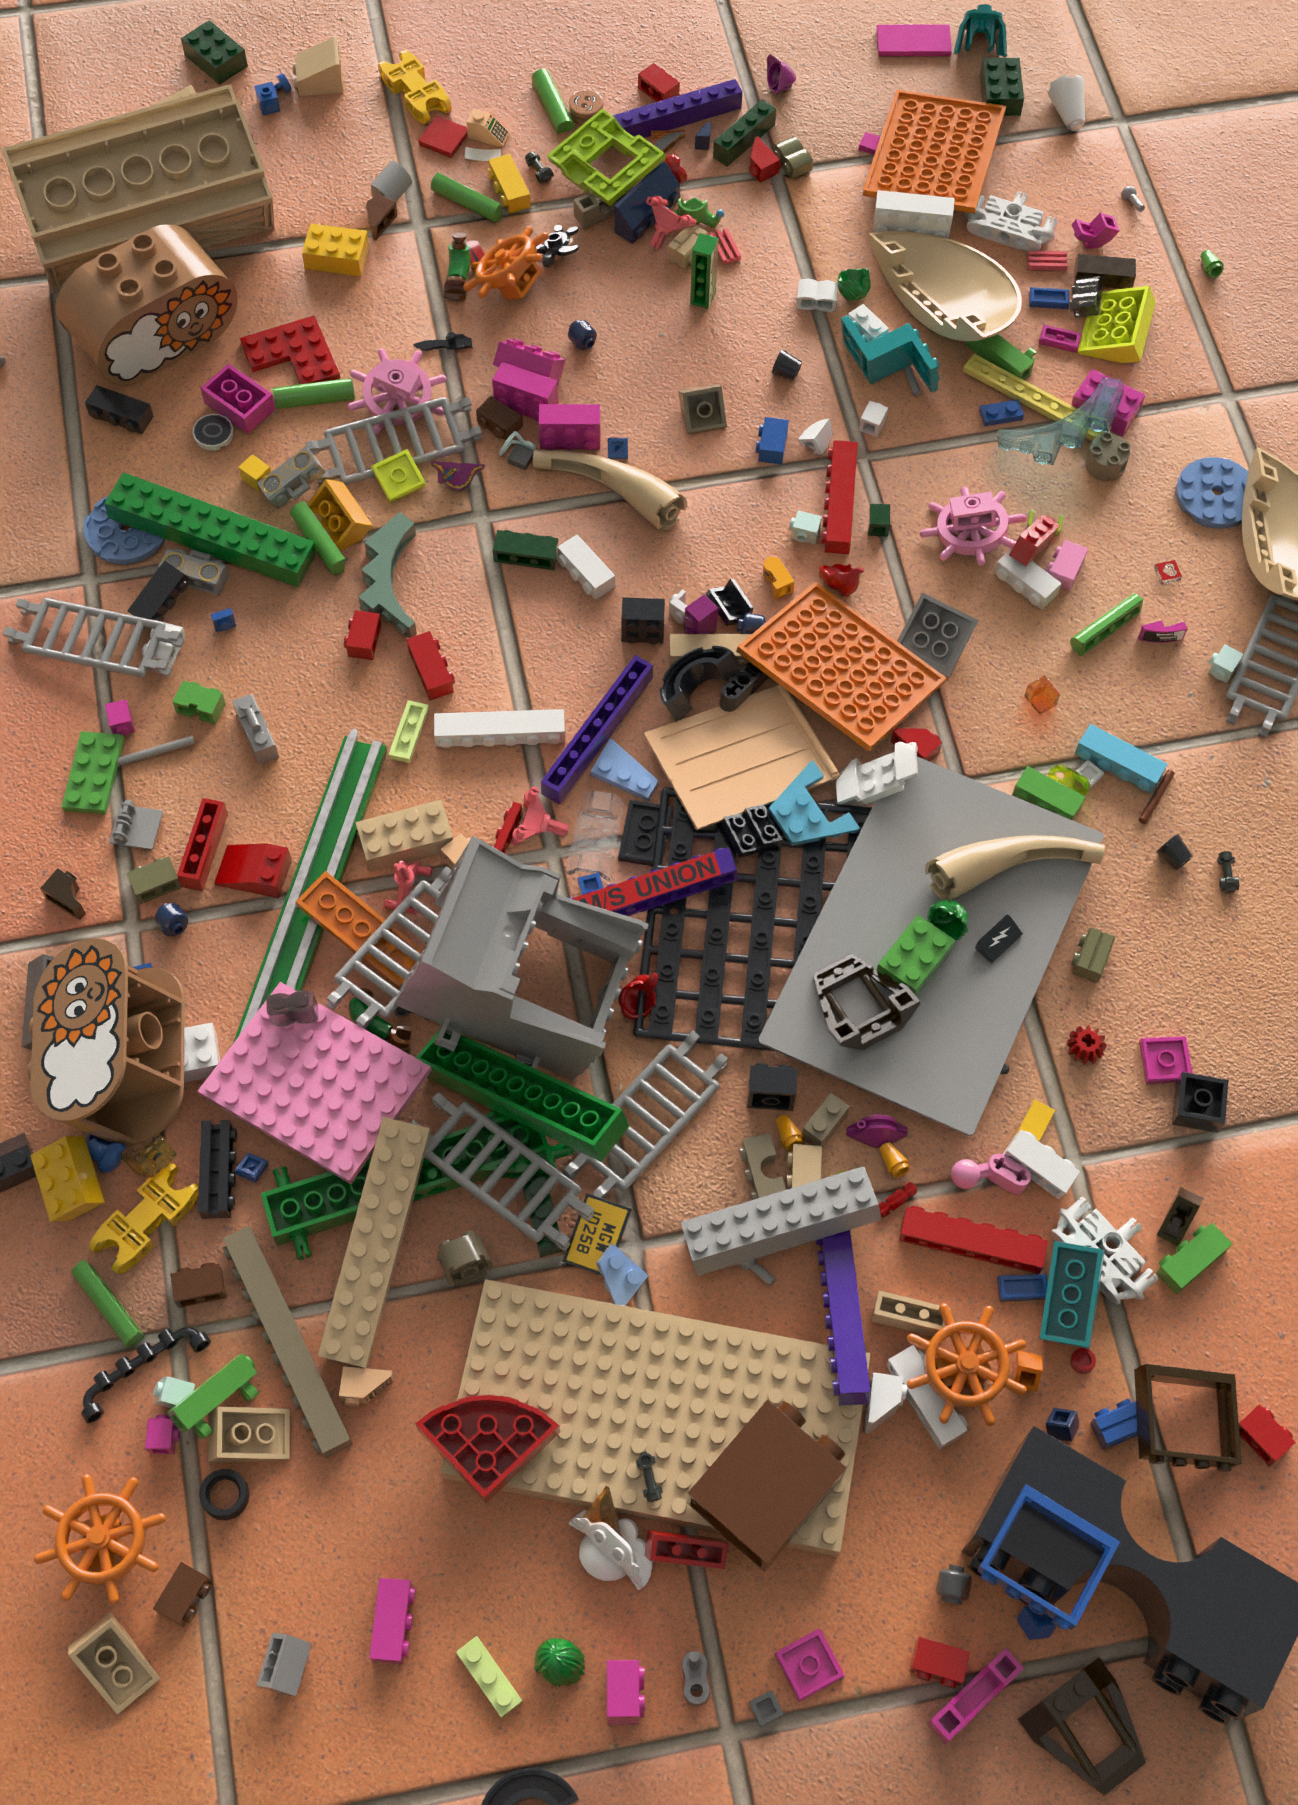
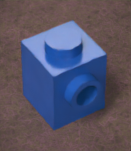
(267, 98)

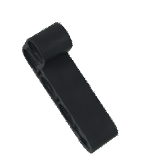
(741, 687)

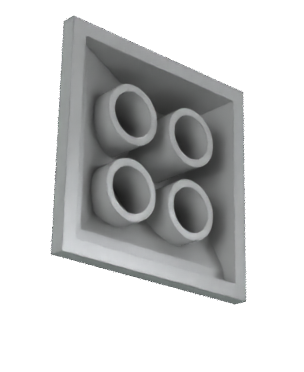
(937, 633)

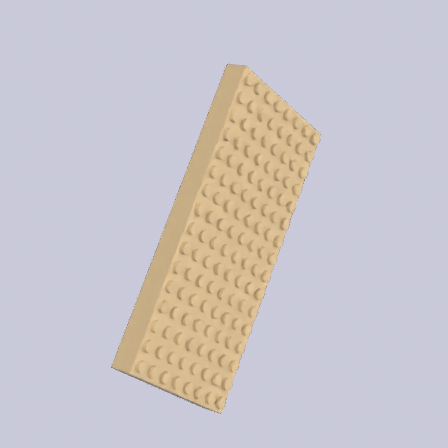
(650, 1384)

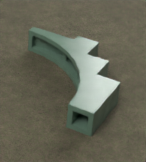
(384, 550)

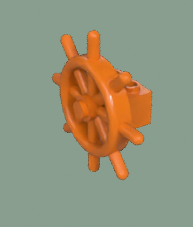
(509, 266)
(970, 1364)
(105, 1552)

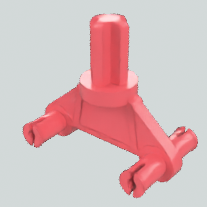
(666, 220)
(536, 820)
(405, 878)

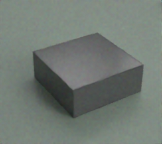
(520, 457)
(766, 1708)

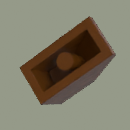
(380, 214)

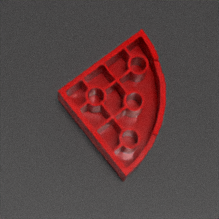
(487, 1438)

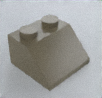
(702, 408)

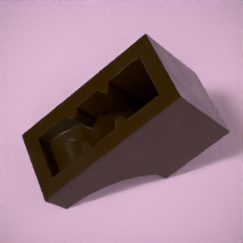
(62, 891)
(1179, 1216)

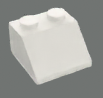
(885, 1397)

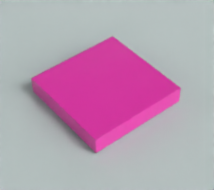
(1164, 1058)
(809, 1665)

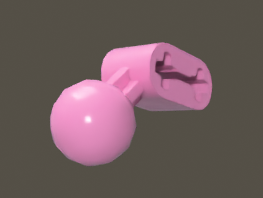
(968, 1174)

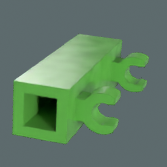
(1004, 355)
(212, 1392)

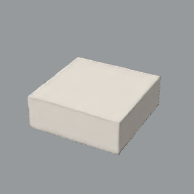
(1091, 771)

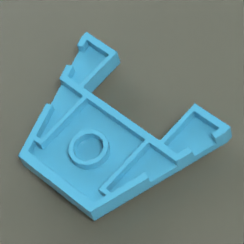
(800, 815)

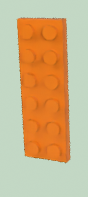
(353, 923)

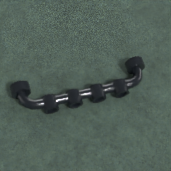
(125, 1367)

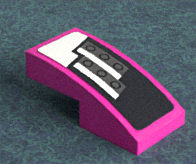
(1158, 633)

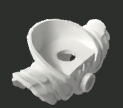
(611, 1556)

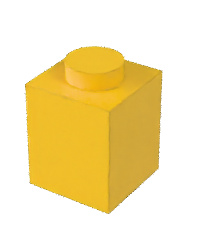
(253, 471)

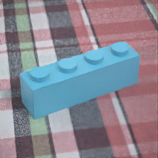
(1121, 758)

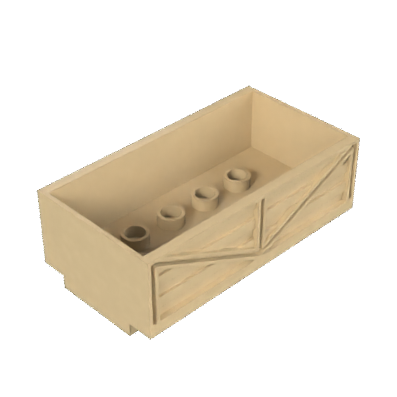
(140, 170)

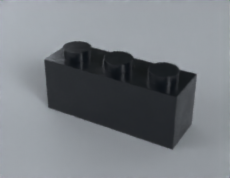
(119, 409)
(160, 593)

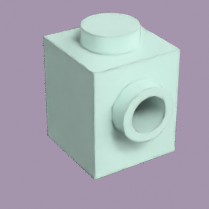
(805, 527)
(1224, 663)
(171, 1391)

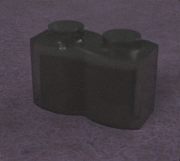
(1086, 297)
(292, 1008)

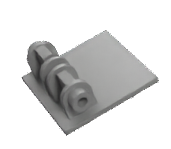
(136, 826)

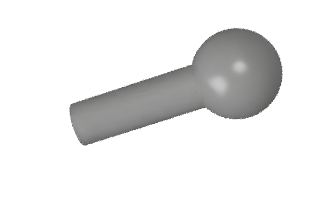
(1130, 193)
(758, 1270)

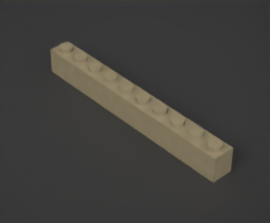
(287, 1342)

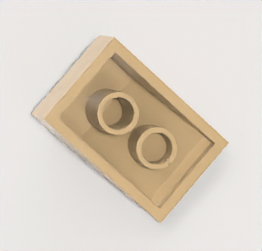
(248, 1435)
(113, 1663)

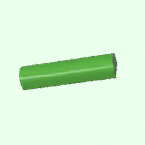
(552, 101)
(466, 197)
(313, 393)
(323, 543)
(1107, 624)
(107, 1303)

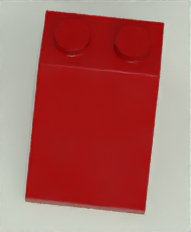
(254, 868)

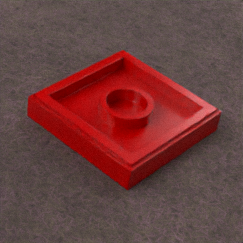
(443, 136)

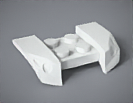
(878, 777)

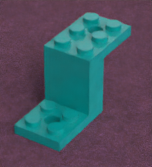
(890, 353)

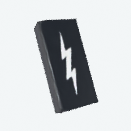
(998, 938)

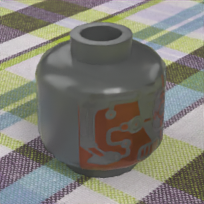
(954, 1584)

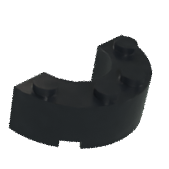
(692, 671)
(531, 1784)

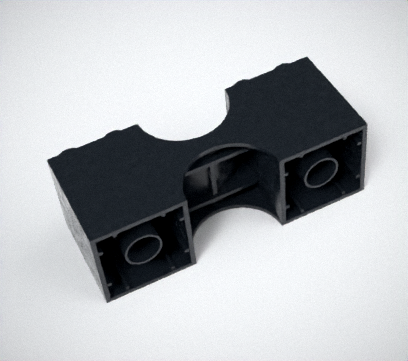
(1210, 1621)

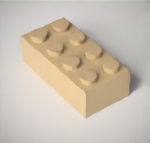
(404, 835)

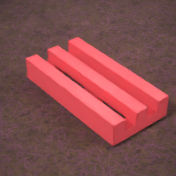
(725, 233)
(1051, 260)

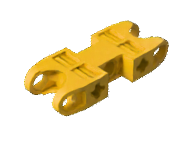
(419, 95)
(144, 1219)

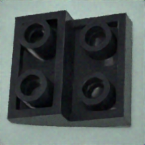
(751, 830)

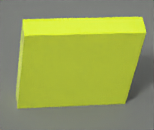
(398, 476)

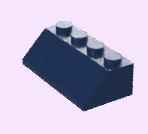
(633, 213)

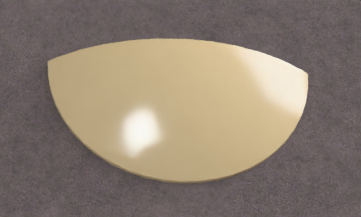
(947, 284)
(1272, 523)

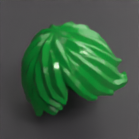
(854, 283)
(949, 918)
(559, 1661)

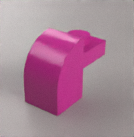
(1097, 232)

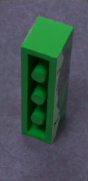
(704, 270)

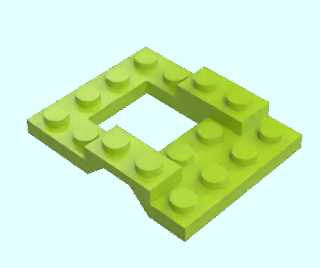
(591, 141)

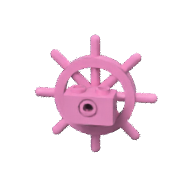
(398, 383)
(972, 518)

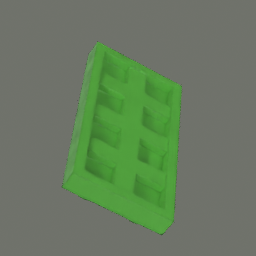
(93, 773)

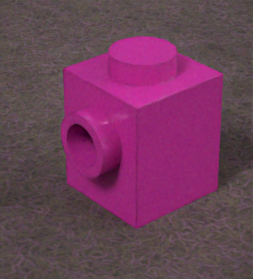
(161, 1435)

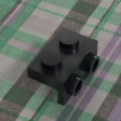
(730, 601)

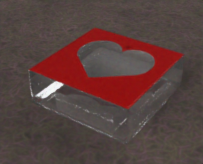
(1168, 572)

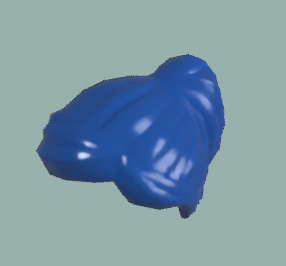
(105, 1153)

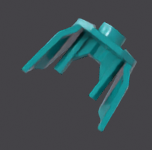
(983, 21)

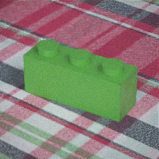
(1048, 794)
(1193, 1257)

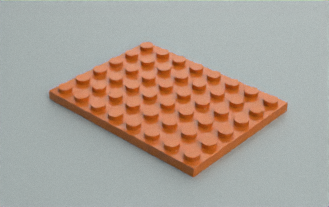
(936, 148)
(841, 665)

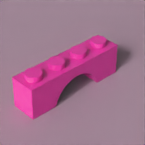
(975, 1695)

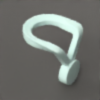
(522, 442)

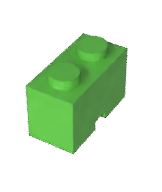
(198, 700)

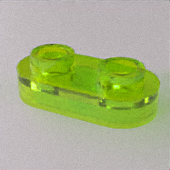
(1070, 778)

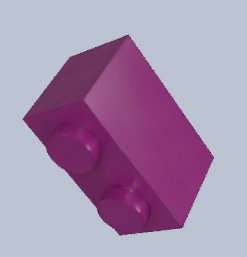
(701, 617)

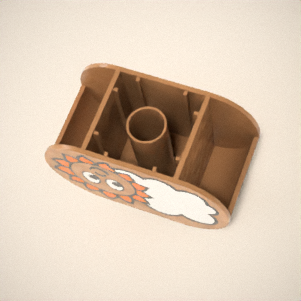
(146, 304)
(107, 1044)

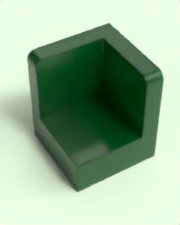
(879, 520)

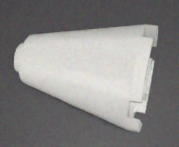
(1069, 100)

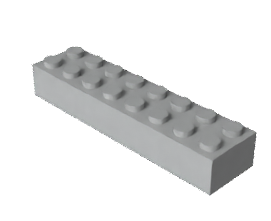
(781, 1221)

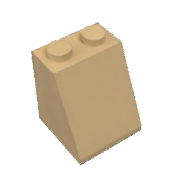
(318, 69)

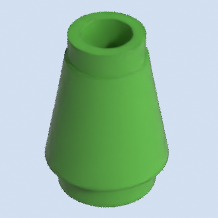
(1212, 265)

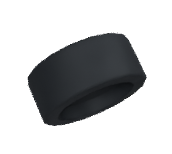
(212, 1479)

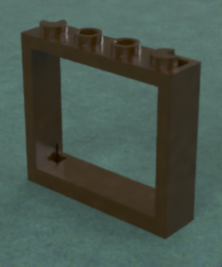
(1227, 1412)

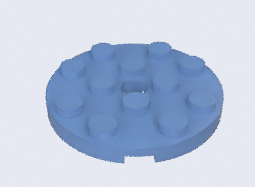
(1196, 495)
(114, 544)

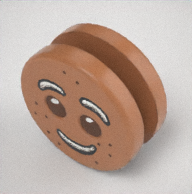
(584, 105)

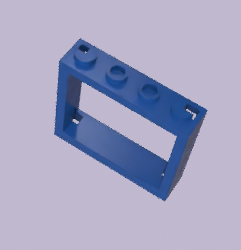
(1072, 1523)

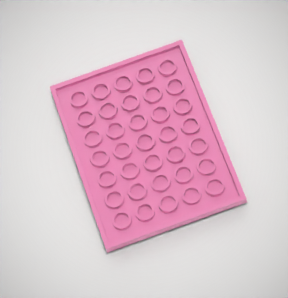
(316, 1086)

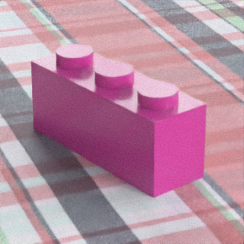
(392, 1621)

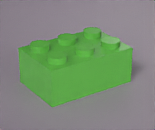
(916, 954)

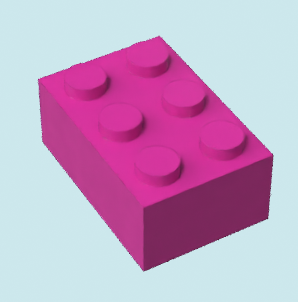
(529, 358)
(523, 390)
(238, 398)
(1128, 407)
(569, 426)
(623, 1697)

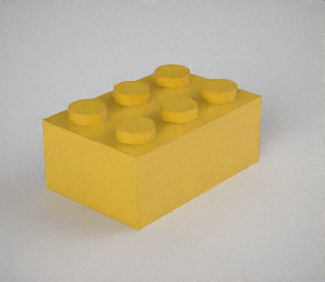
(335, 249)
(67, 1178)

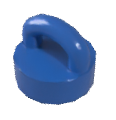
(283, 83)

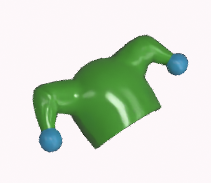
(699, 210)

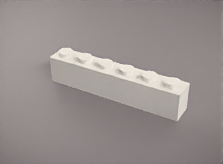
(499, 728)

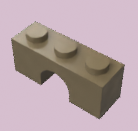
(590, 211)
(756, 1153)

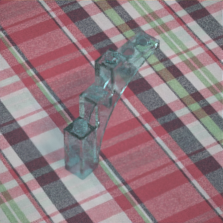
(1071, 431)

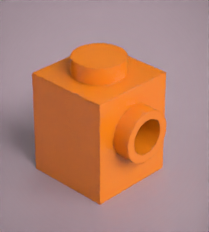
(1027, 1370)

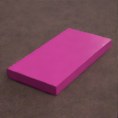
(914, 40)

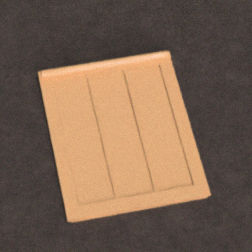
(738, 757)

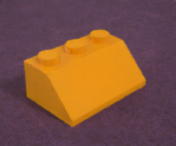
(339, 514)

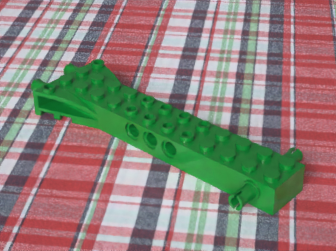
(329, 1201)

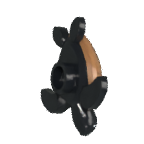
(557, 245)

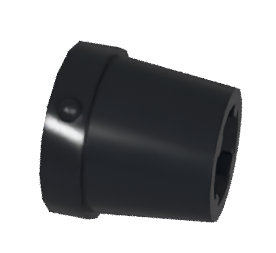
(786, 365)
(1175, 852)

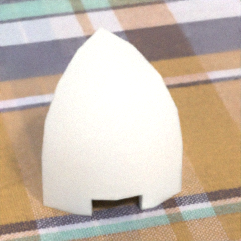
(817, 436)

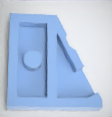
(620, 1274)

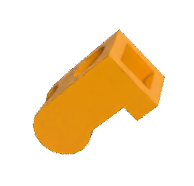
(779, 577)

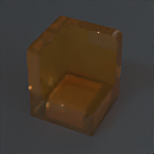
(1042, 695)

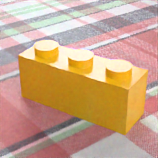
(508, 183)

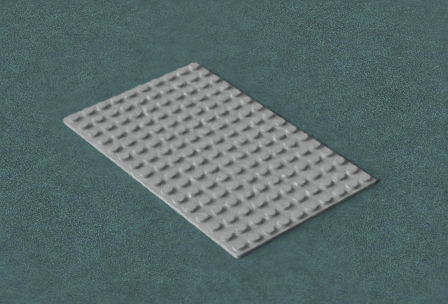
(970, 1007)

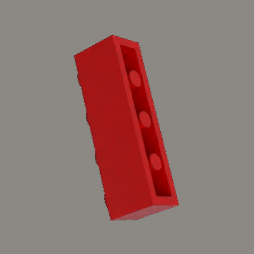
(202, 844)

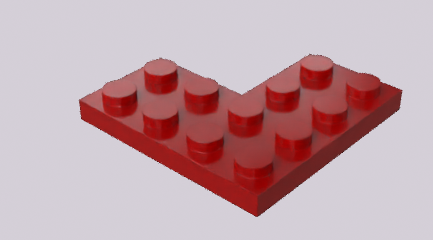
(294, 342)

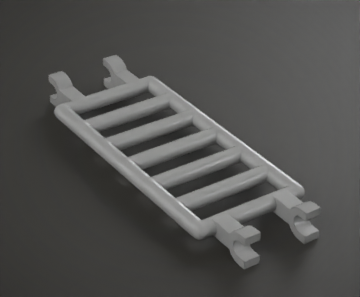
(463, 405)
(1246, 662)
(147, 663)
(369, 947)
(668, 1134)
(519, 1148)

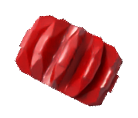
(1094, 1047)

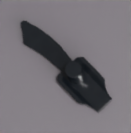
(452, 341)

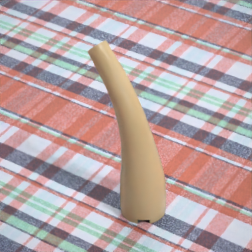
(643, 491)
(977, 862)

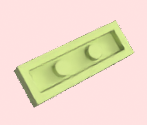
(408, 731)
(489, 1677)

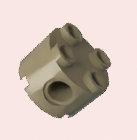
(1107, 456)
(464, 1259)

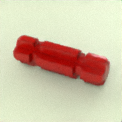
(897, 1199)

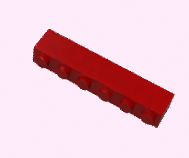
(841, 497)
(973, 1240)

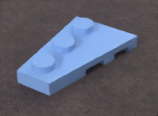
(624, 772)

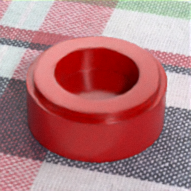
(1083, 1360)

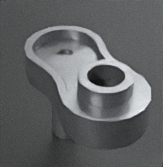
(695, 1670)

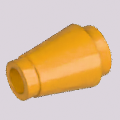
(788, 1132)
(895, 1162)

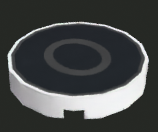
(213, 432)

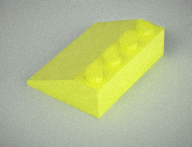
(1120, 326)

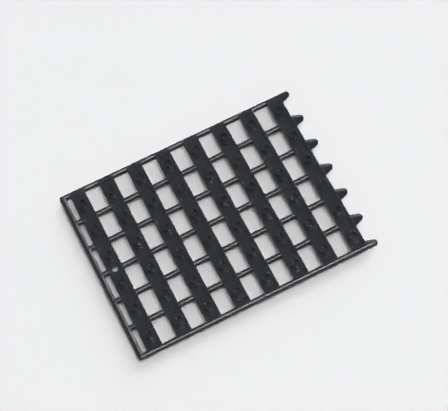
(717, 927)

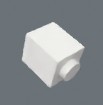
(873, 418)

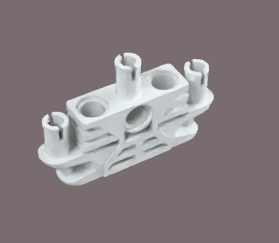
(1011, 223)
(1118, 1263)

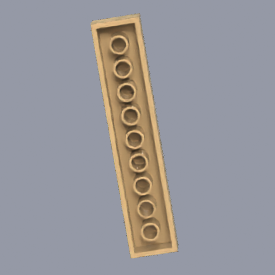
(375, 1243)

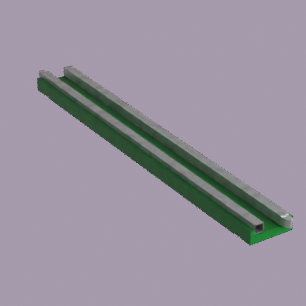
(328, 850)

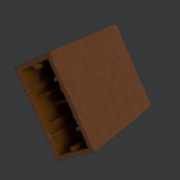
(767, 1483)

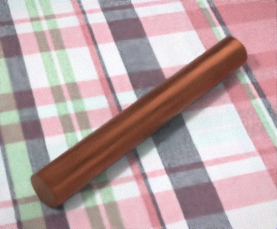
(1156, 796)

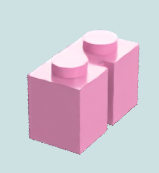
(1067, 563)

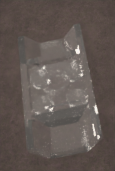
(596, 834)

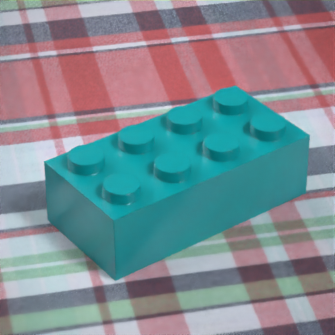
(1072, 1294)

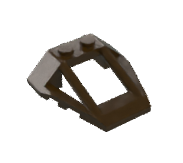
(893, 1017)
(1068, 1699)

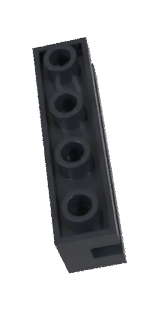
(216, 1170)

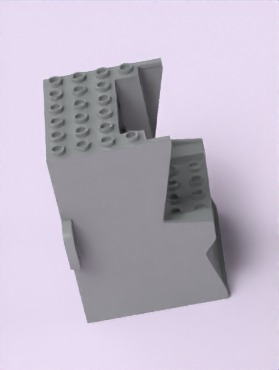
(474, 952)

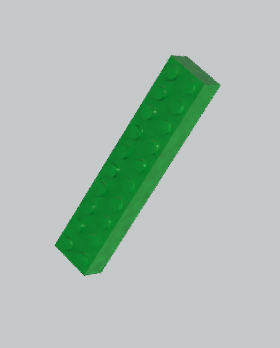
(210, 529)
(526, 1095)

